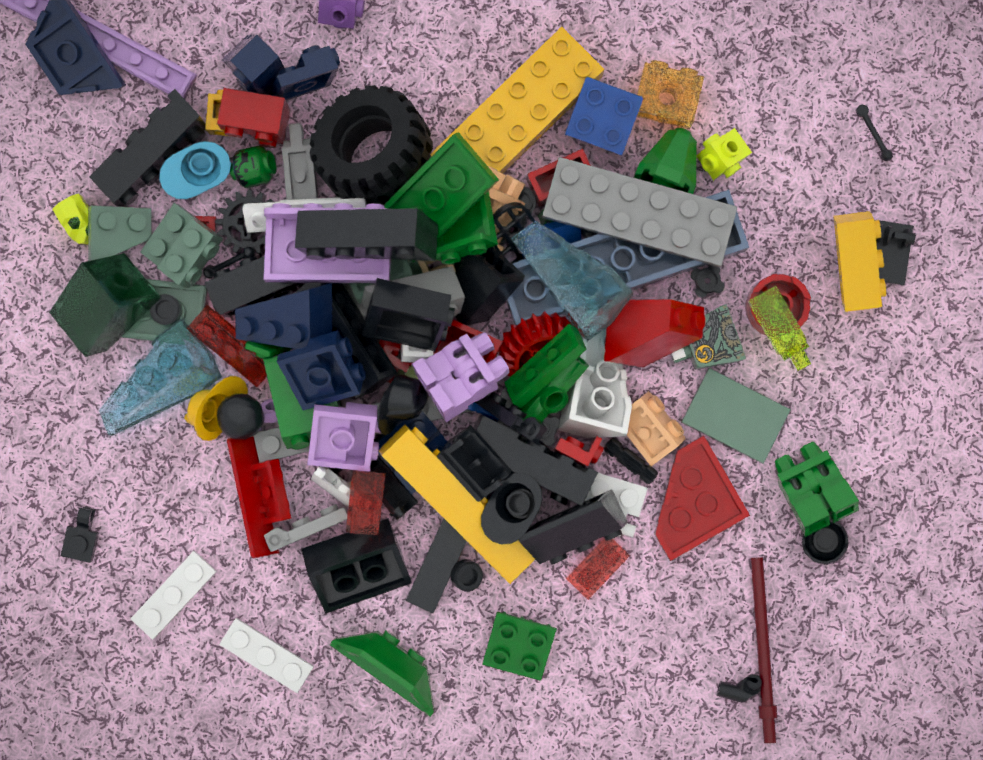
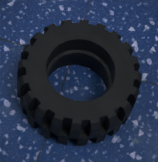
(353, 120)

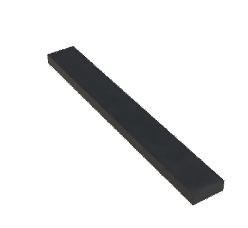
(441, 558)

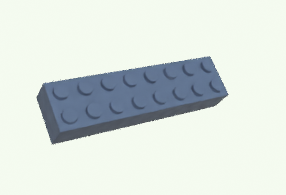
(633, 263)

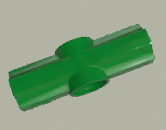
(554, 395)

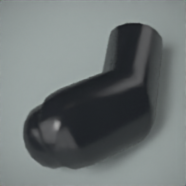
(741, 691)

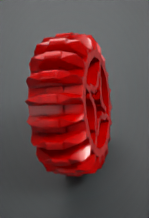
(529, 337)

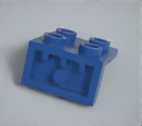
(604, 115)

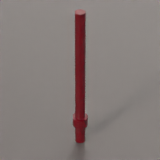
(767, 709)

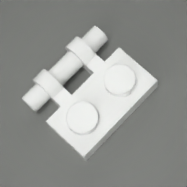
(628, 495)

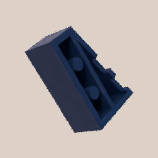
(254, 64)

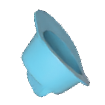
(194, 170)

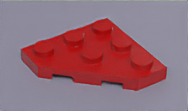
(696, 501)

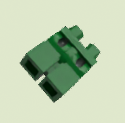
(821, 491)

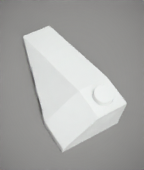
(599, 398)

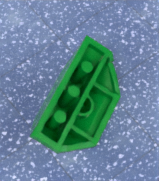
(391, 665)

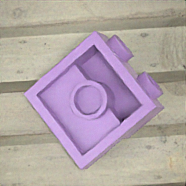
(344, 436)

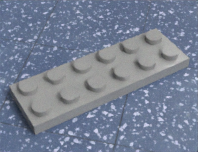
(639, 212)

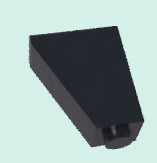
(486, 284)

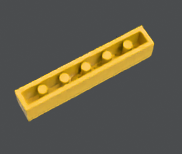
(442, 490)

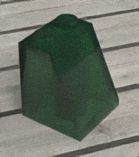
(103, 303)

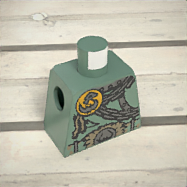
(718, 344)

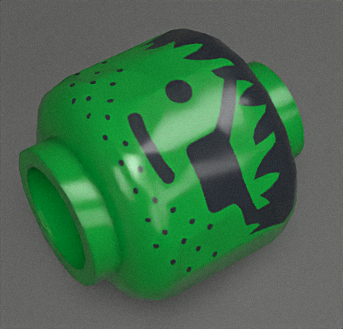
(253, 166)

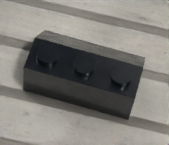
(575, 528)
(355, 567)

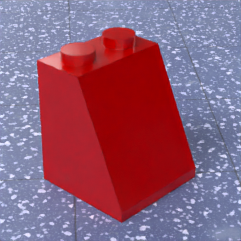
(652, 330)

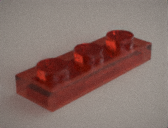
(221, 338)

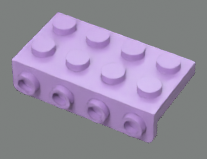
(288, 264)

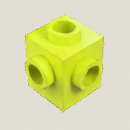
(723, 154)

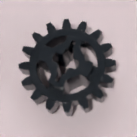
(236, 222)

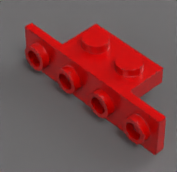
(259, 493)

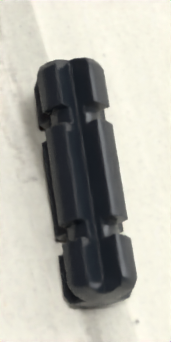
(630, 461)

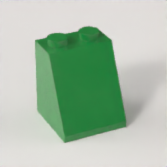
(293, 422)

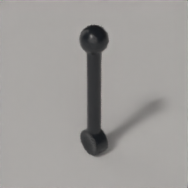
(862, 111)
(210, 270)

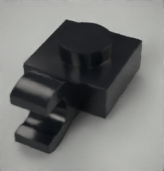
(81, 540)

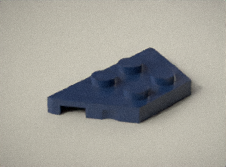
(70, 52)

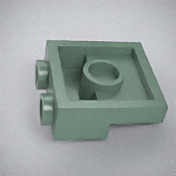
(182, 246)

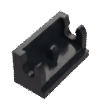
(474, 463)

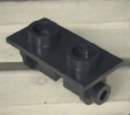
(395, 494)

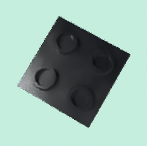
(895, 246)

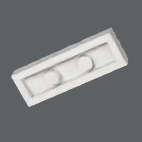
(173, 595)
(266, 655)

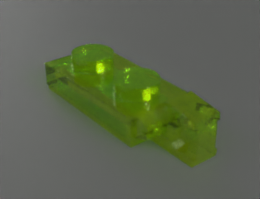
(781, 327)

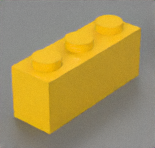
(859, 261)

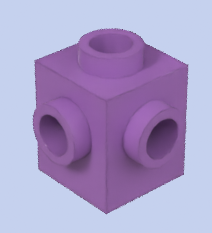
(340, 12)

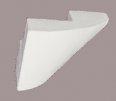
(332, 484)

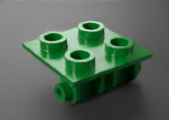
(519, 646)

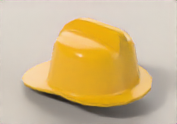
(204, 405)

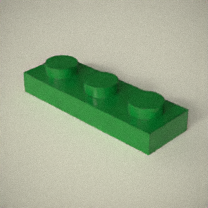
(545, 365)

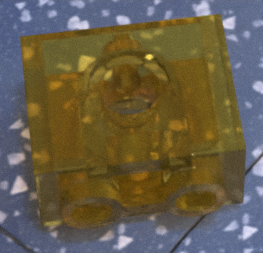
(683, 85)

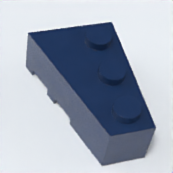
(287, 319)

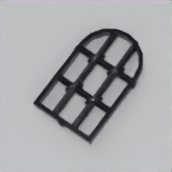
(515, 222)

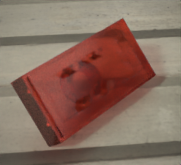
(365, 502)

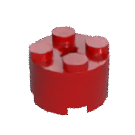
(792, 291)

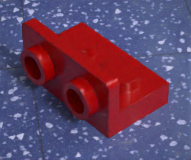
(574, 449)

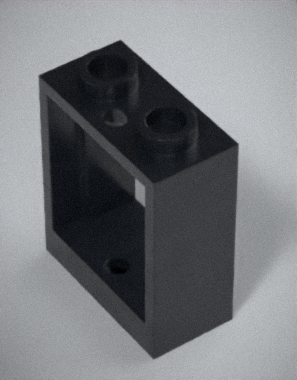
(408, 315)

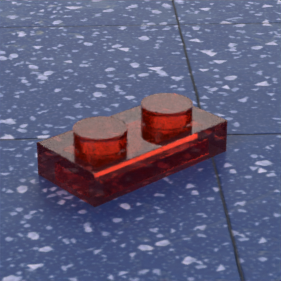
(597, 567)

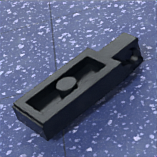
(513, 417)

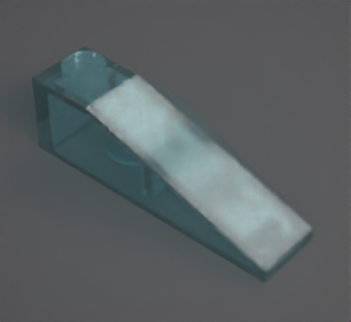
(582, 286)
(166, 377)

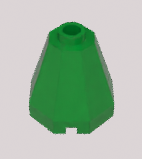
(671, 162)

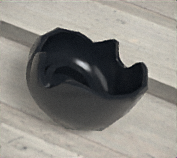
(240, 416)
(827, 544)

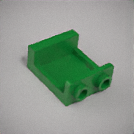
(470, 234)

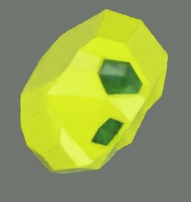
(74, 217)

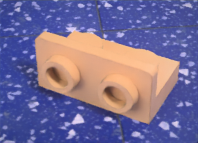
(653, 429)

